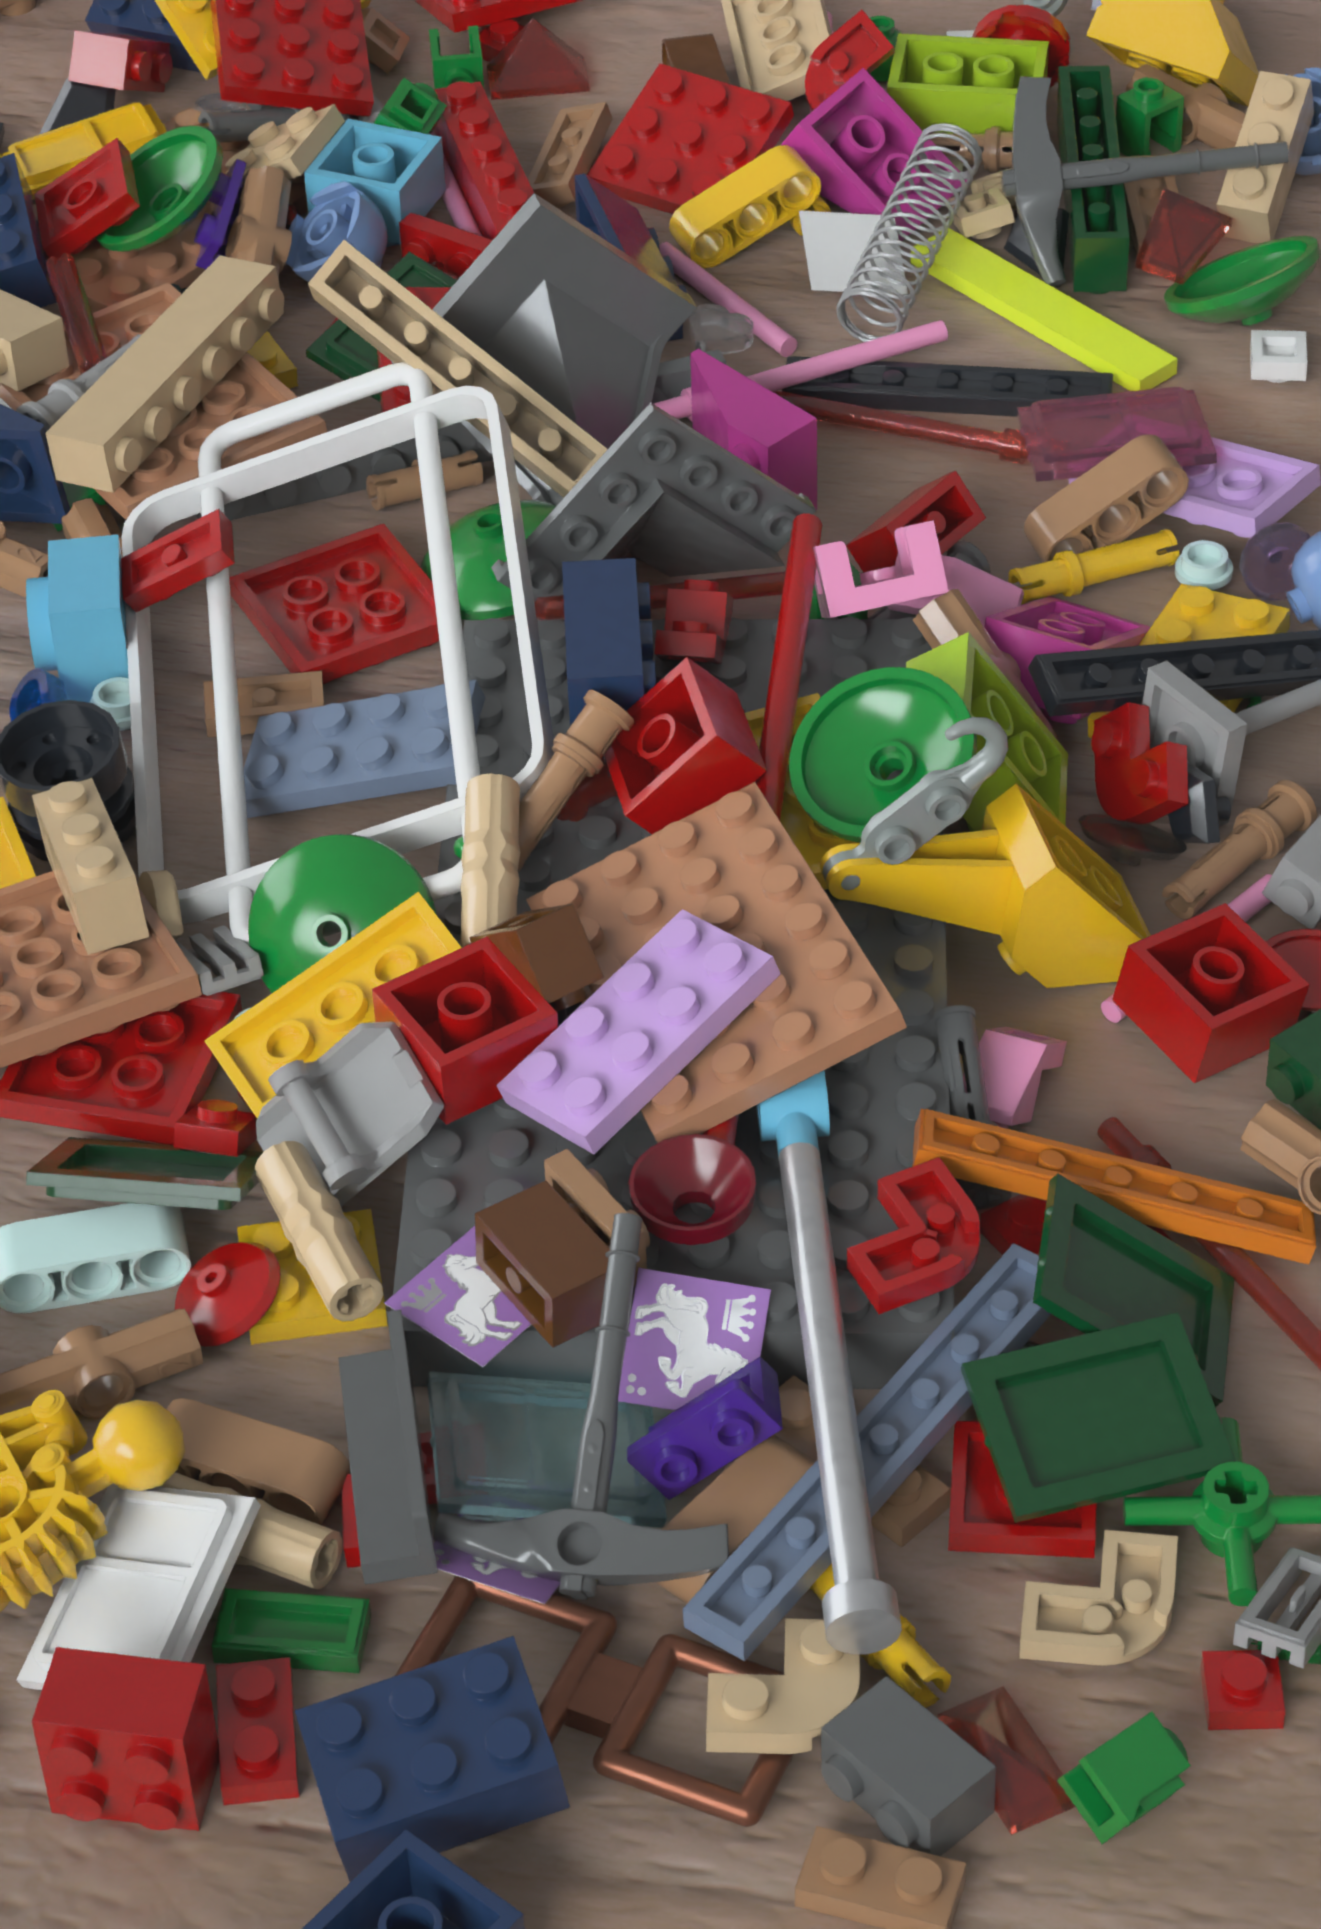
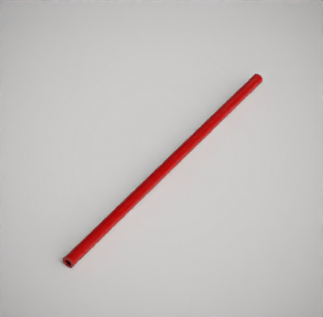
(784, 685)

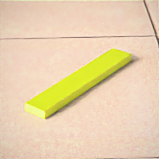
(1048, 313)

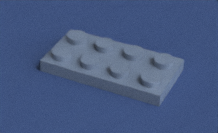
(352, 751)

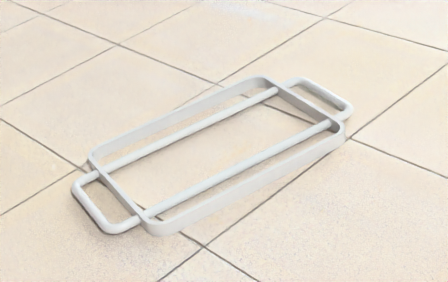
(221, 486)

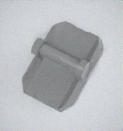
(352, 1107)

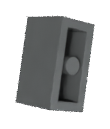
(907, 1770)

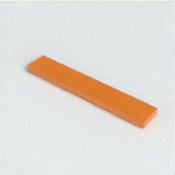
(1139, 1189)

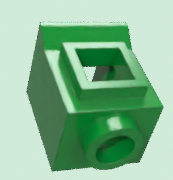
(458, 67)
(412, 108)
(1147, 113)
(1126, 1776)

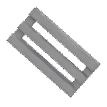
(224, 957)
(1282, 1634)

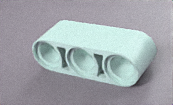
(91, 1256)

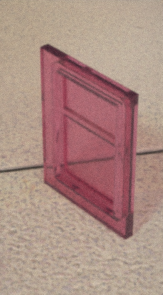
(1079, 432)

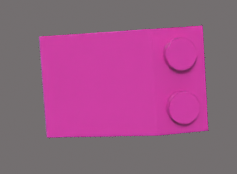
(860, 148)
(754, 424)
(1058, 627)

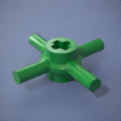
(1230, 1512)

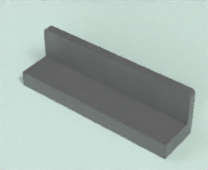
(387, 1461)

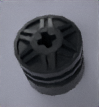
(62, 745)

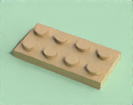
(775, 42)

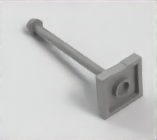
(1213, 733)

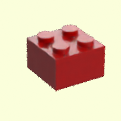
(683, 749)
(1209, 992)
(466, 1022)
(127, 1739)

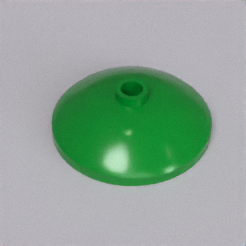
(173, 186)
(1245, 282)
(476, 548)
(865, 733)
(323, 881)

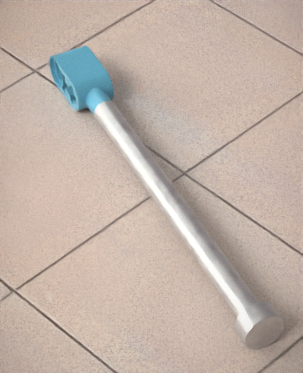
(860, 1609)

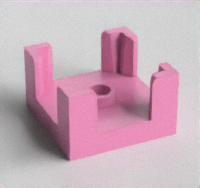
(919, 563)

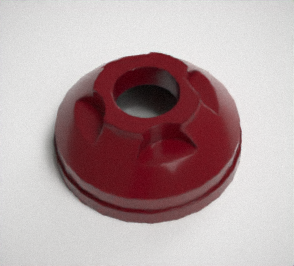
(693, 1171)

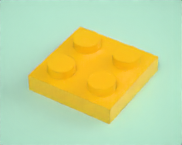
(298, 1305)

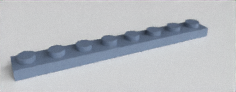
(895, 1434)

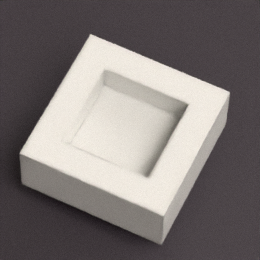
(1278, 355)

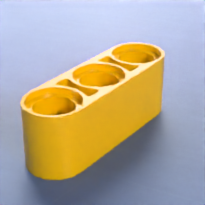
(745, 206)

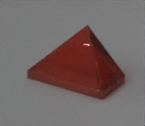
(536, 66)
(1180, 237)
(1025, 1770)

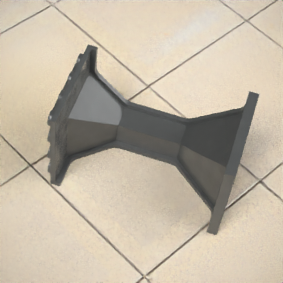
(590, 339)

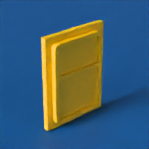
(61, 149)

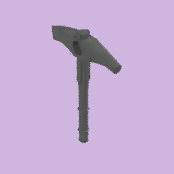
(1040, 177)
(584, 1542)

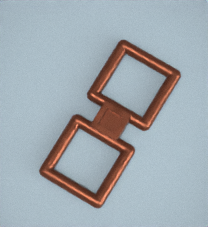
(615, 1696)

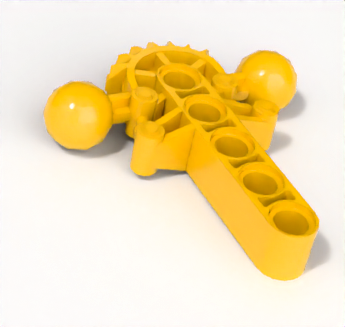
(45, 1495)

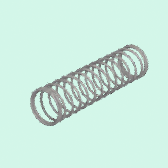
(853, 285)

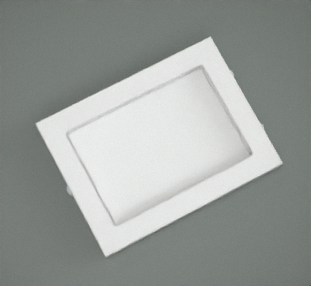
(150, 1577)

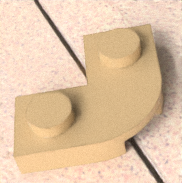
(985, 209)
(1107, 1622)
(783, 1710)

